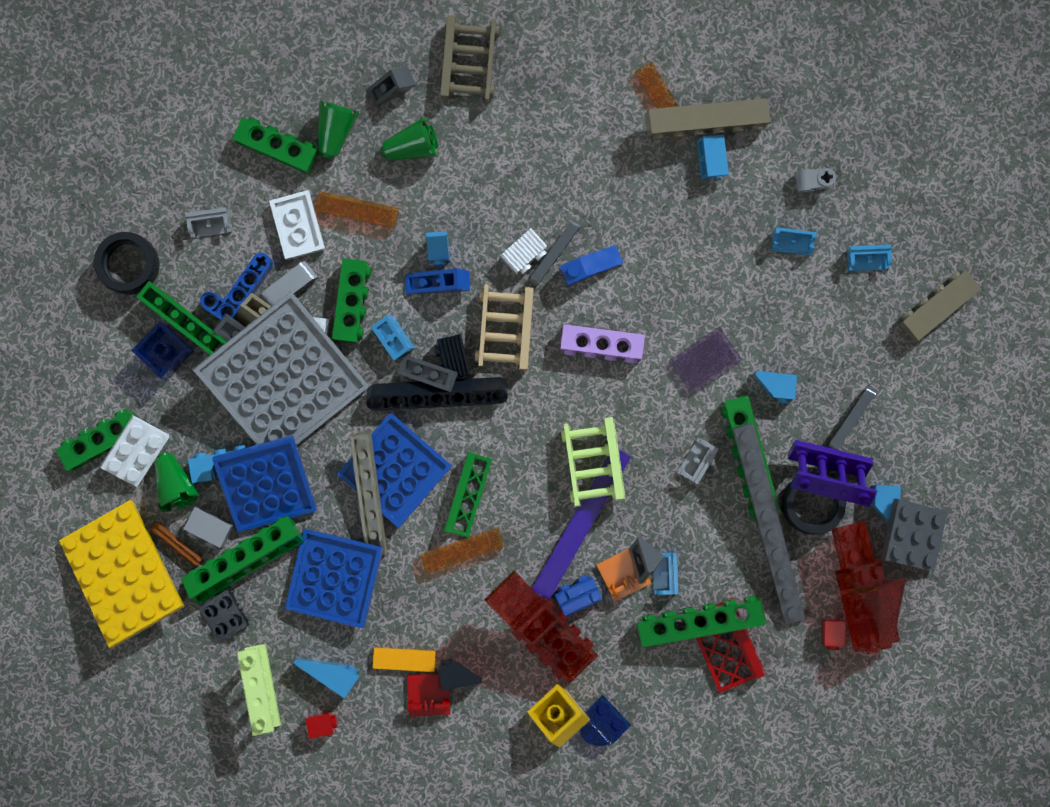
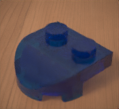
(605, 723)

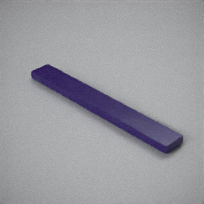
(575, 534)

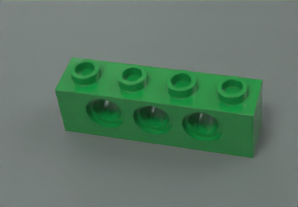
(245, 137)
(350, 269)
(68, 451)

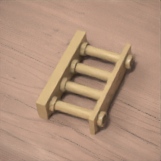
(524, 319)

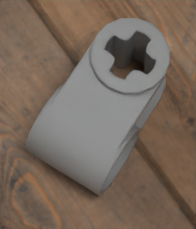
(810, 180)

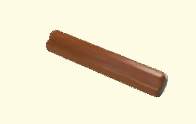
(176, 544)

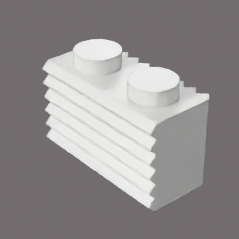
(524, 252)

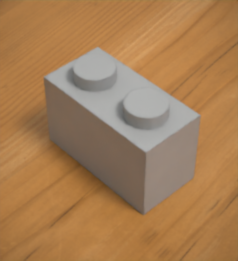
(208, 527)

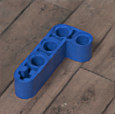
(239, 286)

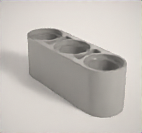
(294, 281)

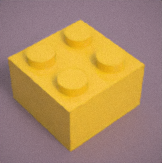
(558, 716)

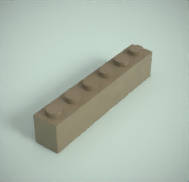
(707, 118)

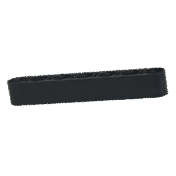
(421, 395)

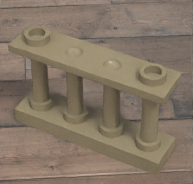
(452, 48)

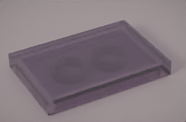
(705, 360)

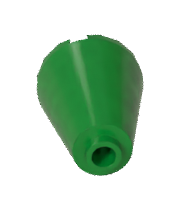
(333, 128)
(412, 142)
(172, 484)

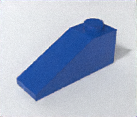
(590, 265)
(438, 282)

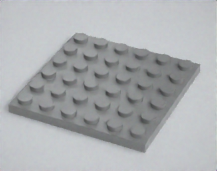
(281, 374)

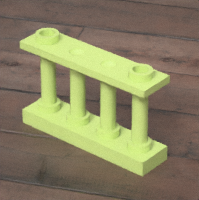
(613, 469)
(259, 689)

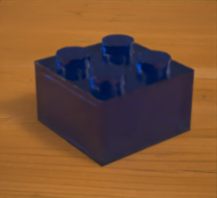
(162, 350)

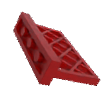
(748, 651)

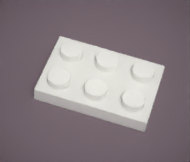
(297, 225)
(134, 451)

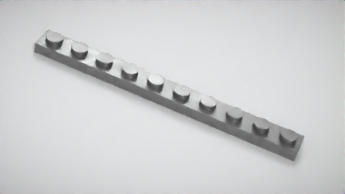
(768, 523)

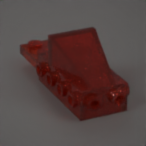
(867, 597)
(542, 627)

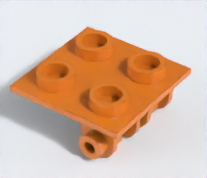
(620, 575)

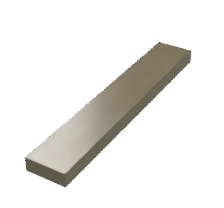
(368, 490)

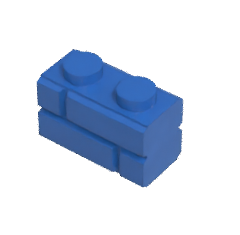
(578, 595)

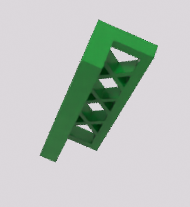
(460, 492)

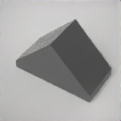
(644, 558)

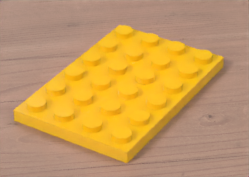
(121, 574)

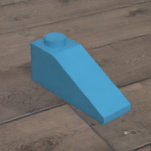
(333, 675)

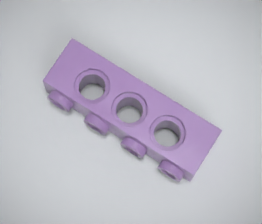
(634, 342)

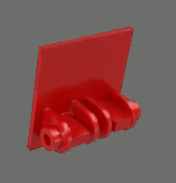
(426, 697)

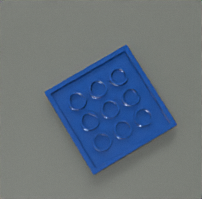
(404, 469)
(264, 483)
(334, 578)

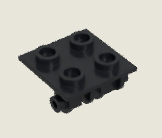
(224, 615)

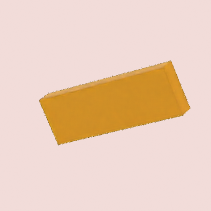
(404, 659)

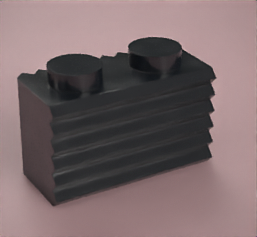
(453, 355)

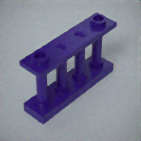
(834, 460)

